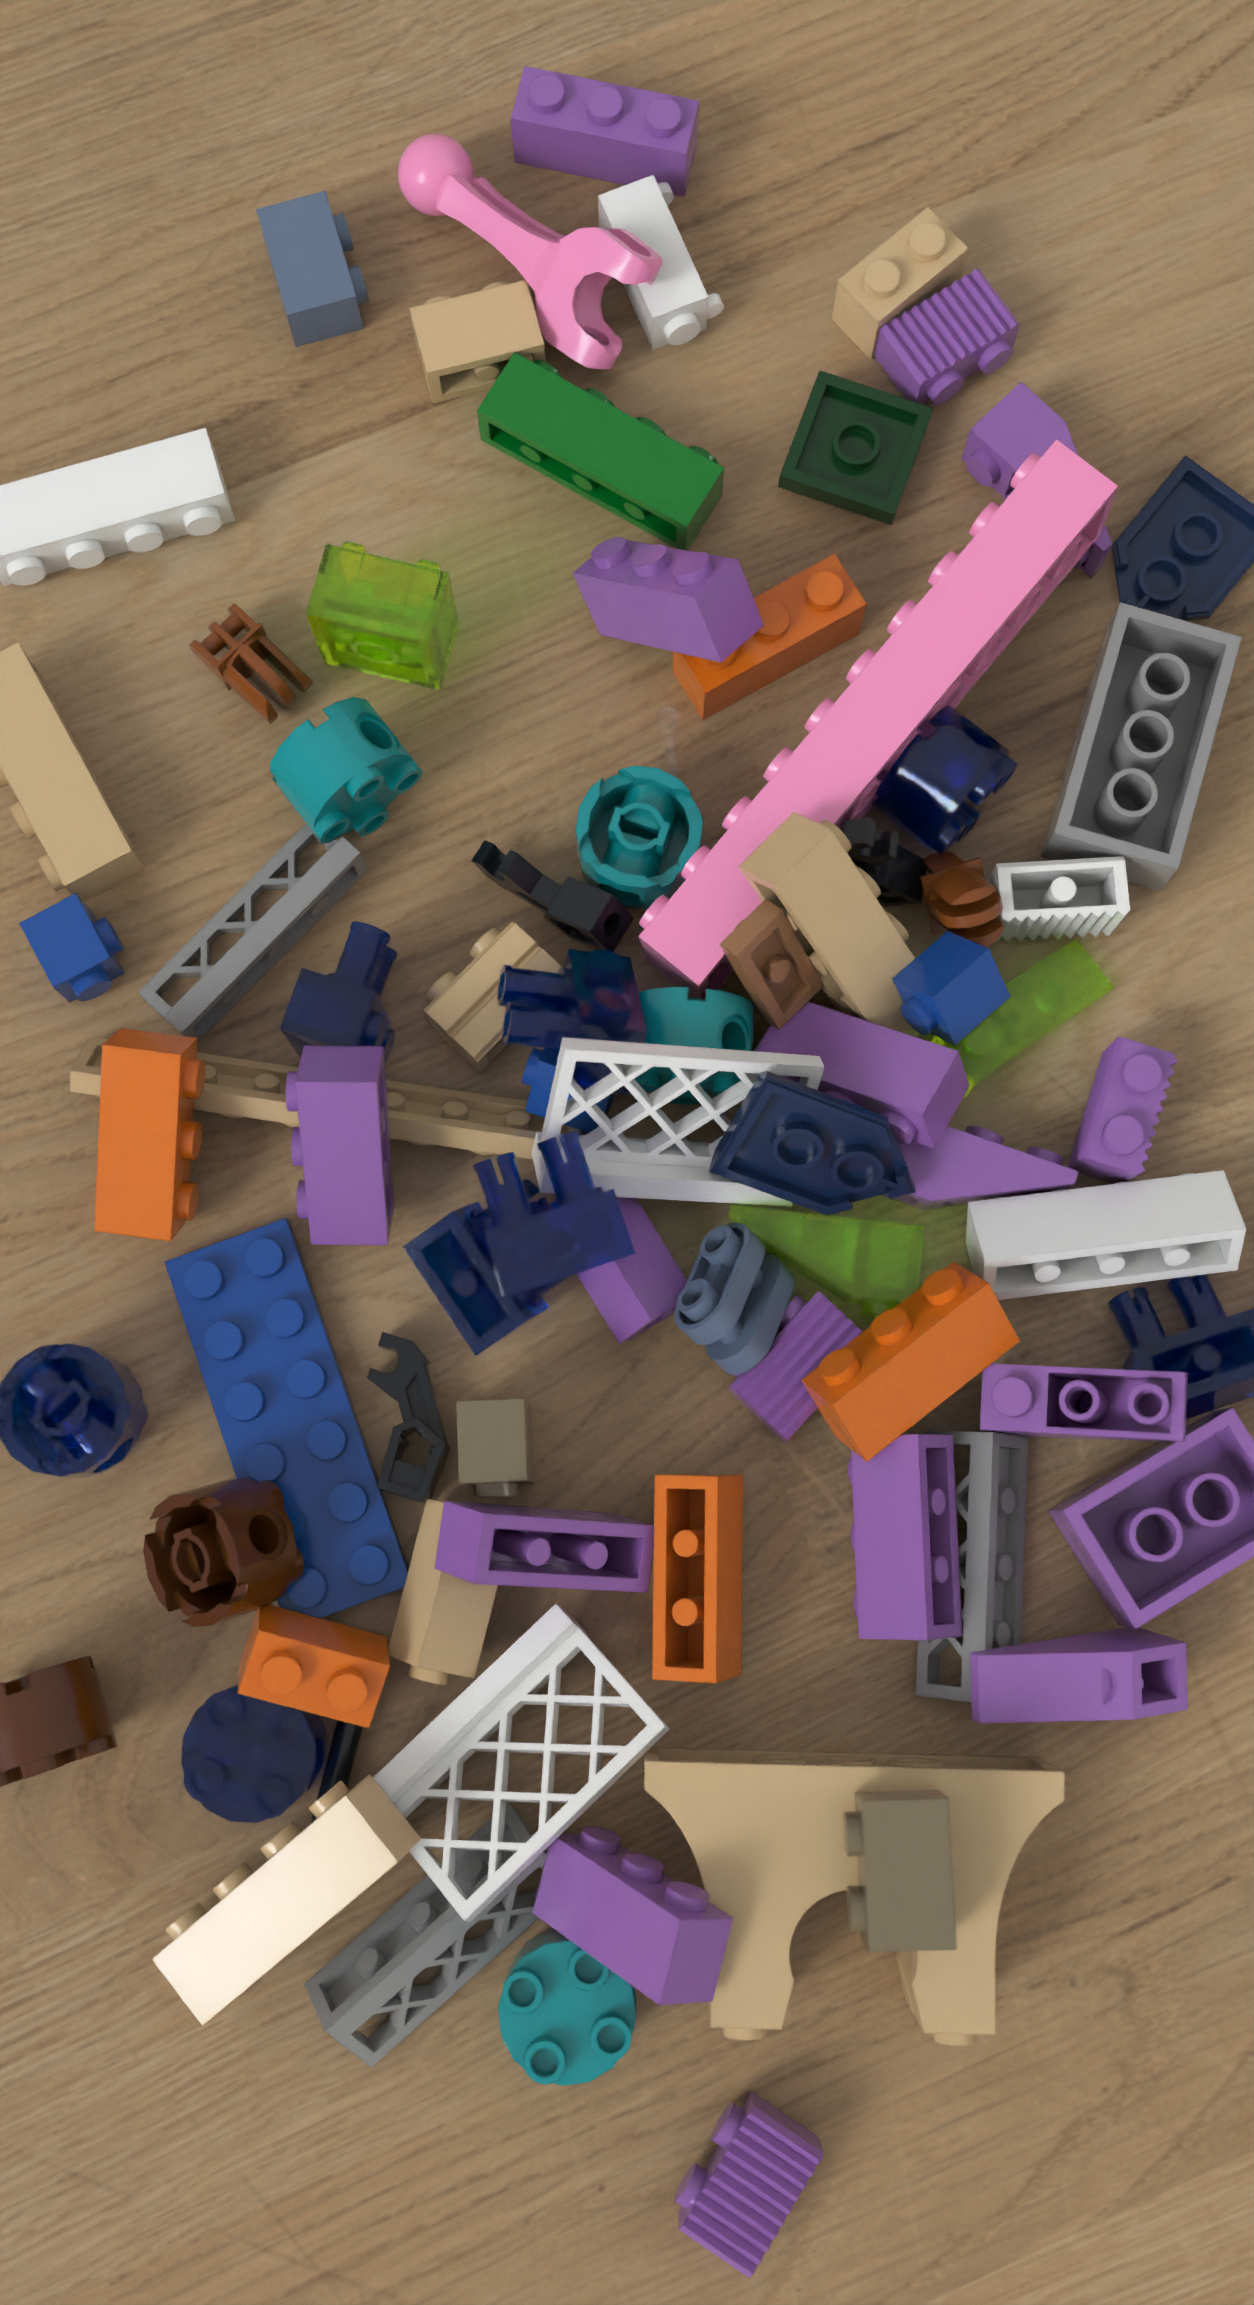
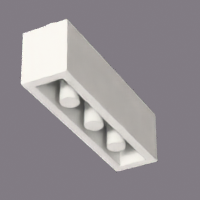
(111, 507)
(1105, 1235)

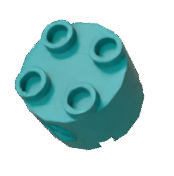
(343, 770)
(637, 834)
(713, 1022)
(564, 2012)

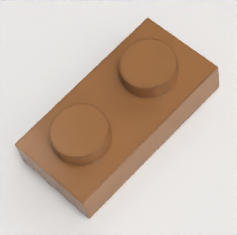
(771, 964)

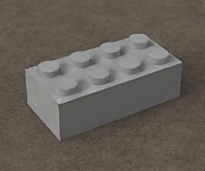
(1142, 744)

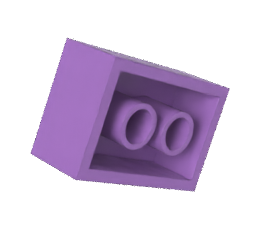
(1166, 1519)

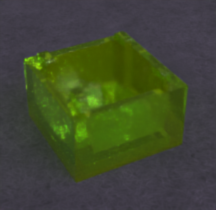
(383, 615)

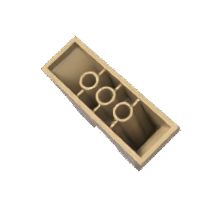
(775, 1845)

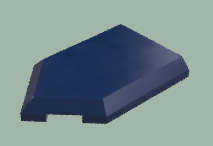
(1185, 546)
(810, 1148)

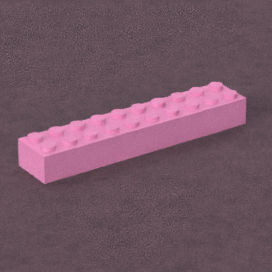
(892, 695)

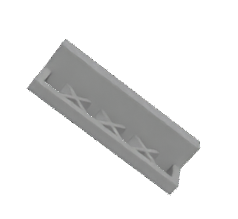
(263, 941)
(991, 1555)
(419, 1933)

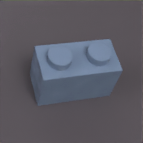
(311, 268)

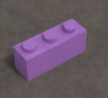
(603, 129)
(669, 598)
(877, 1069)
(342, 1144)
(906, 1540)
(544, 1547)
(633, 1916)

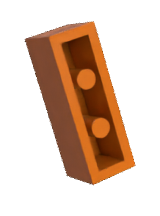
(800, 623)
(147, 1134)
(910, 1360)
(697, 1577)

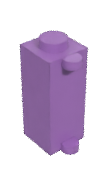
(639, 1287)

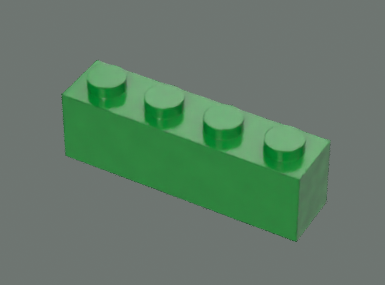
(601, 451)

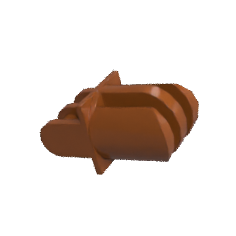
(247, 660)
(961, 899)

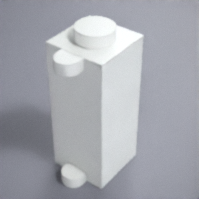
(676, 303)

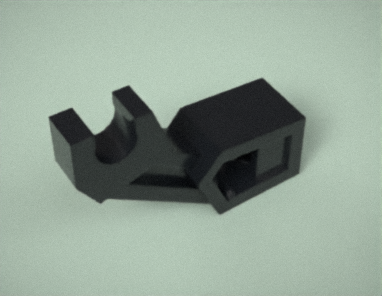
(886, 862)
(573, 908)
(414, 1392)

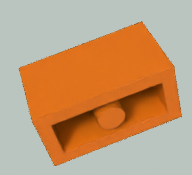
(314, 1665)

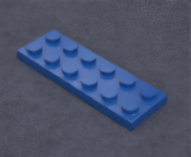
(289, 1412)

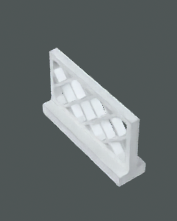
(666, 1163)
(489, 1707)

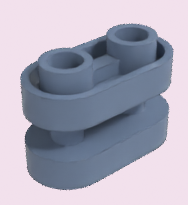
(734, 1298)

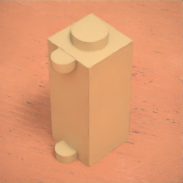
(439, 1615)

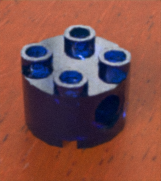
(942, 779)
(70, 1411)
(251, 1756)

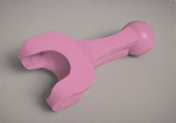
(561, 269)

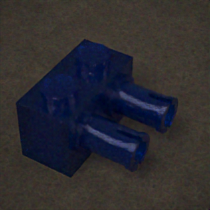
(585, 1000)
(346, 1004)
(547, 1246)
(463, 1279)
(1213, 1351)

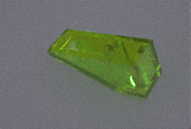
(1039, 1005)
(847, 1256)

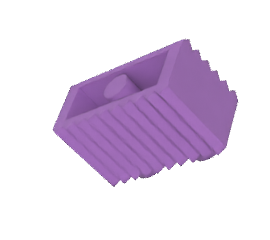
(947, 340)
(1122, 1111)
(774, 1385)
(747, 2183)

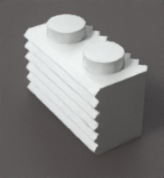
(1061, 897)

